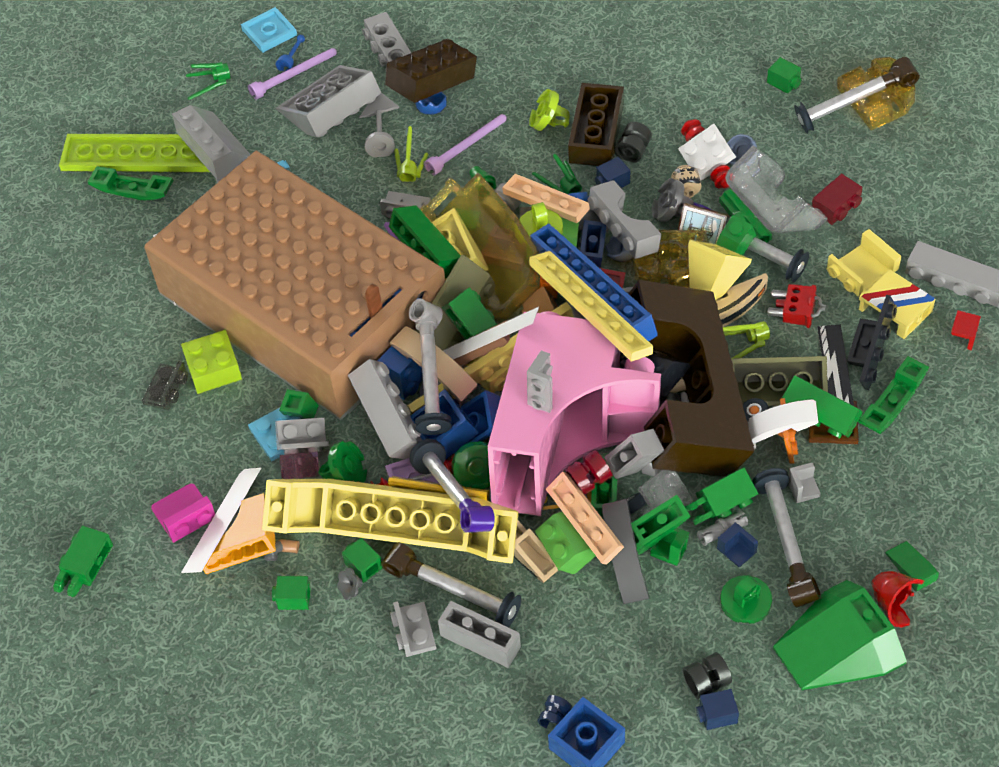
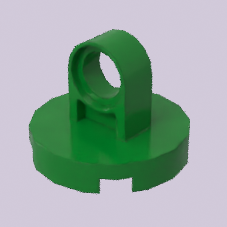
(344, 463)
(471, 465)
(746, 599)

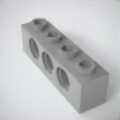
(384, 38)

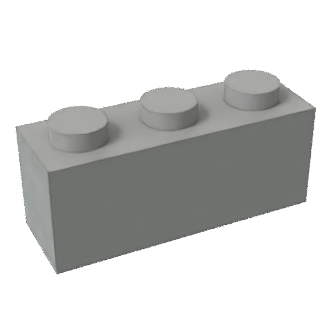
(479, 634)

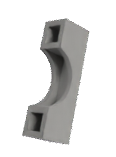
(636, 236)

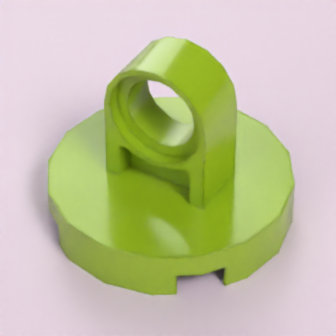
(547, 111)
(539, 217)

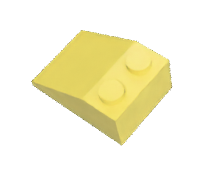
(458, 236)

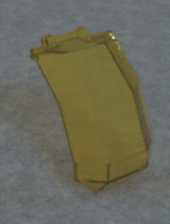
(498, 237)

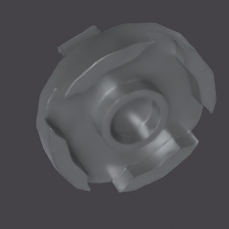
(670, 200)

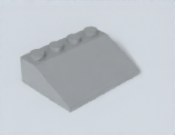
(330, 100)

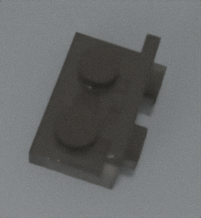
(165, 386)

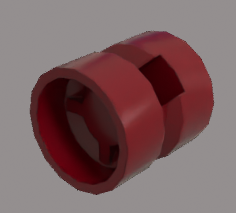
(592, 464)

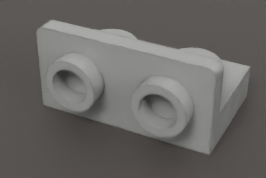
(396, 200)
(540, 383)
(301, 433)
(414, 628)

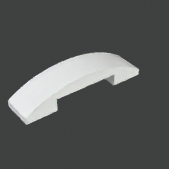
(780, 418)

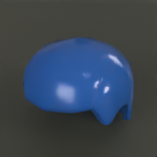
(432, 104)

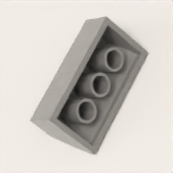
(209, 140)
(385, 408)

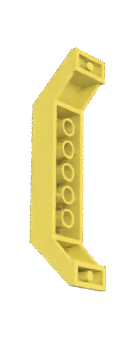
(384, 515)

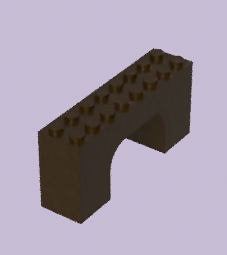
(711, 429)

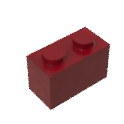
(838, 198)

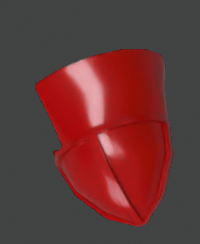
(890, 586)

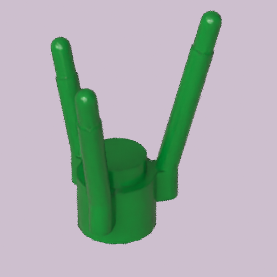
(219, 72)
(568, 183)

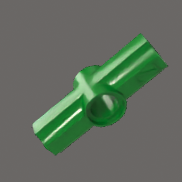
(736, 207)

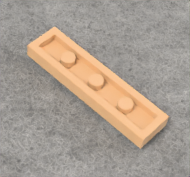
(534, 192)
(584, 518)

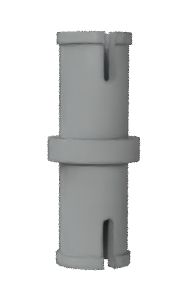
(721, 525)

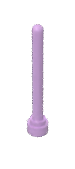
(259, 88)
(437, 163)

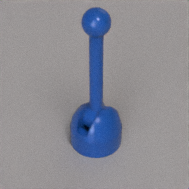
(287, 60)

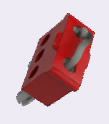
(798, 304)

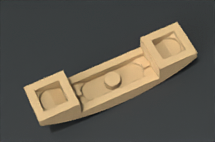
(449, 373)

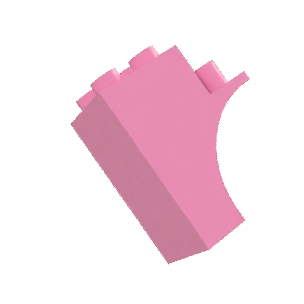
(591, 410)

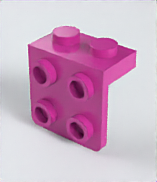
(183, 512)

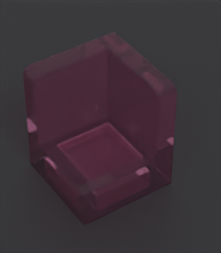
(299, 465)

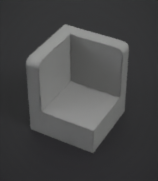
(803, 483)

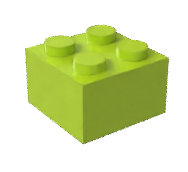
(211, 361)

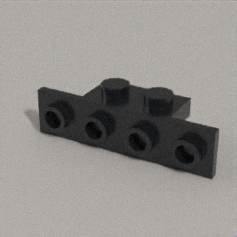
(869, 342)

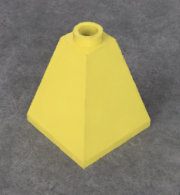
(714, 267)

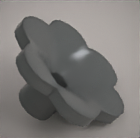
(348, 583)

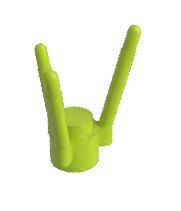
(408, 170)
(755, 332)

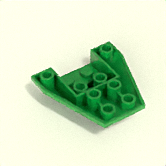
(840, 640)

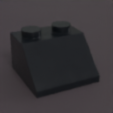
(670, 369)

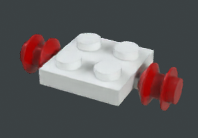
(706, 152)

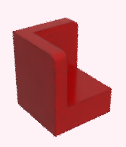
(966, 326)

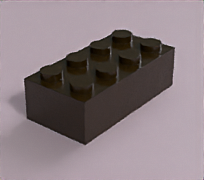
(430, 70)
(596, 124)

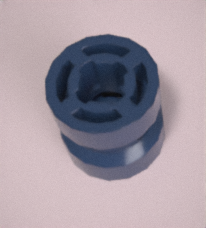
(555, 710)

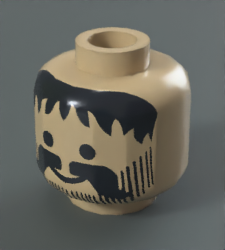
(690, 178)

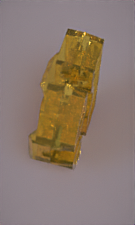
(879, 108)
(671, 260)

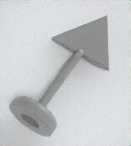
(379, 143)

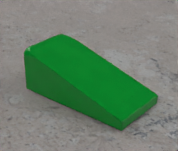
(913, 564)

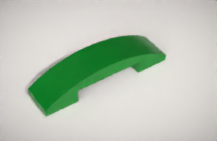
(137, 188)
(895, 397)

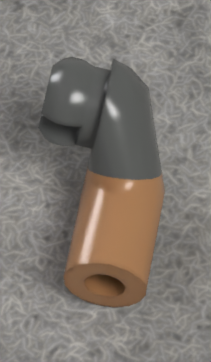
(283, 546)

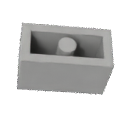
(634, 453)

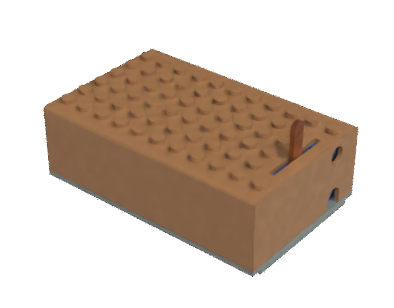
(291, 278)

